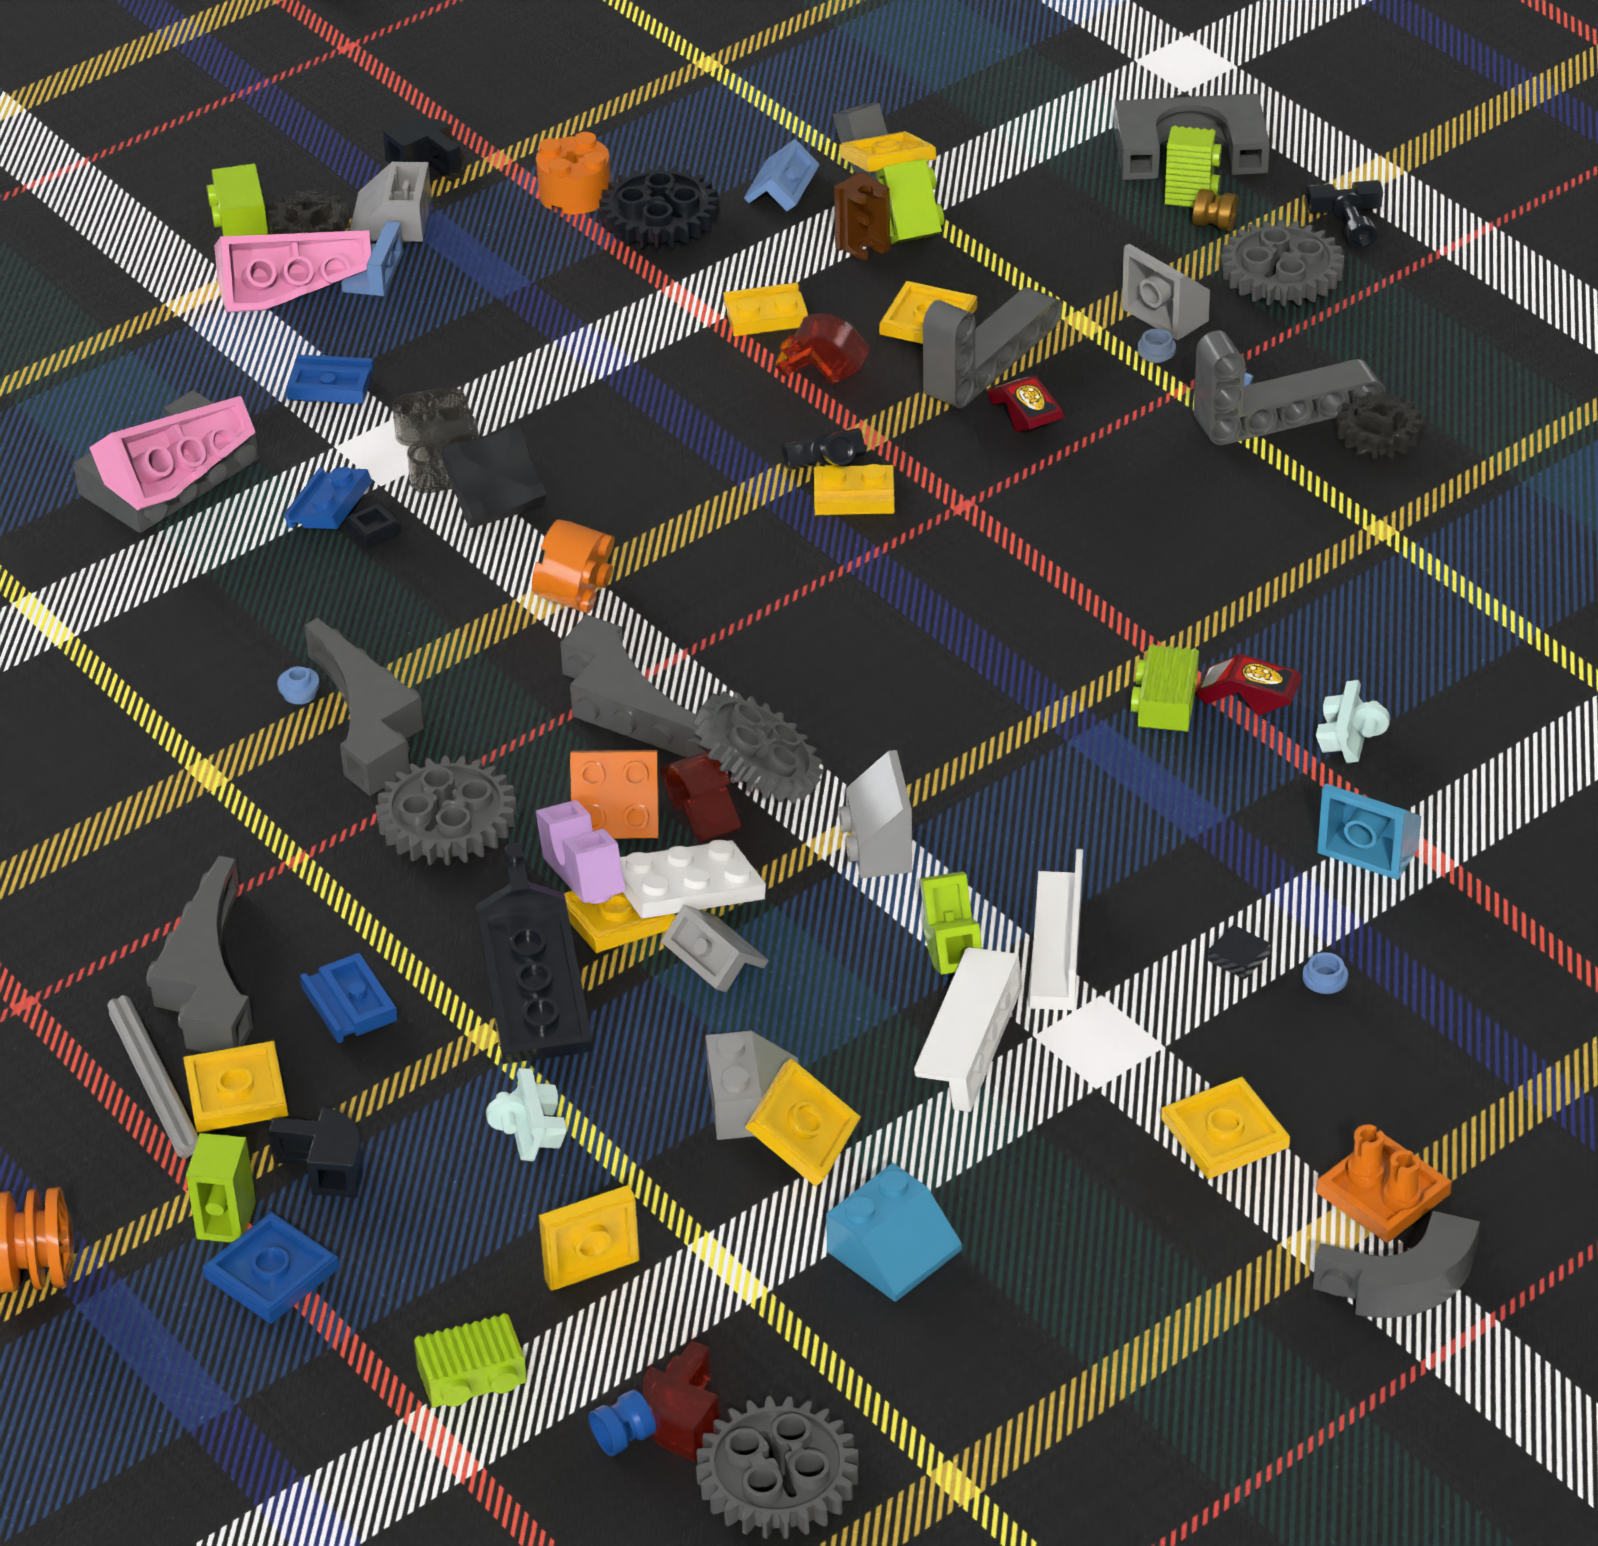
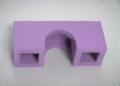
(580, 856)

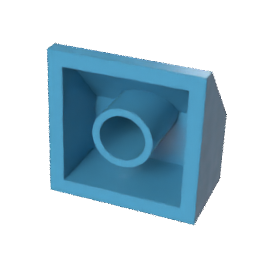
(1367, 832)
(891, 1232)

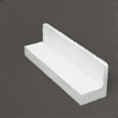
(1056, 938)
(971, 1023)

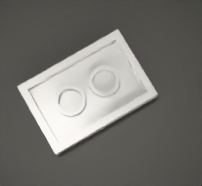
(689, 876)

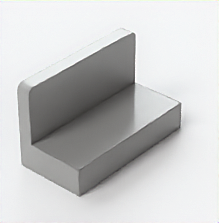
(710, 947)

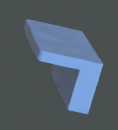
(784, 175)
(381, 263)

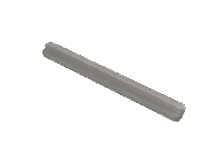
(153, 1076)

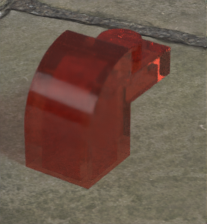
(828, 344)
(703, 792)
(680, 1403)

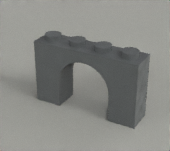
(1147, 123)
(93, 489)

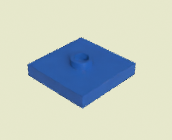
(271, 1267)

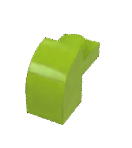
(948, 920)

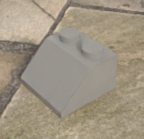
(1162, 294)
(879, 820)
(738, 1076)

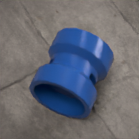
(622, 1422)

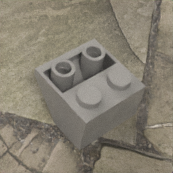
(395, 195)

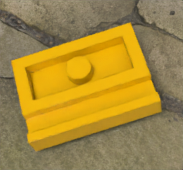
(765, 309)
(854, 489)

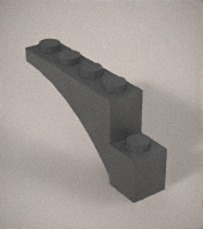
(616, 694)
(378, 704)
(192, 972)

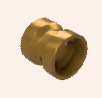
(1215, 209)

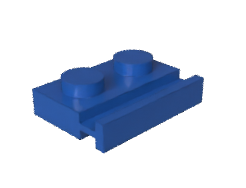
(330, 379)
(328, 498)
(349, 997)

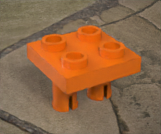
(618, 790)
(1383, 1184)

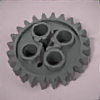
(1282, 263)
(758, 747)
(446, 810)
(749, 1485)

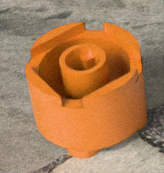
(572, 173)
(573, 565)

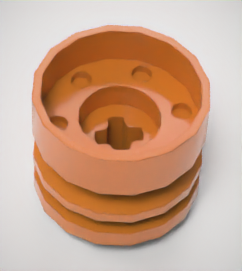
(35, 1240)

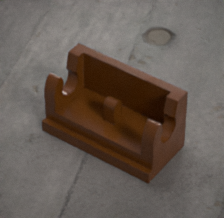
(862, 215)

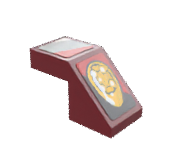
(1027, 403)
(1259, 682)

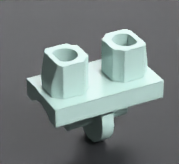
(1350, 722)
(524, 1116)

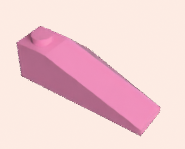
(276, 268)
(168, 454)

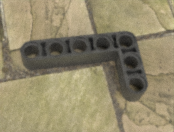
(967, 360)
(1241, 412)

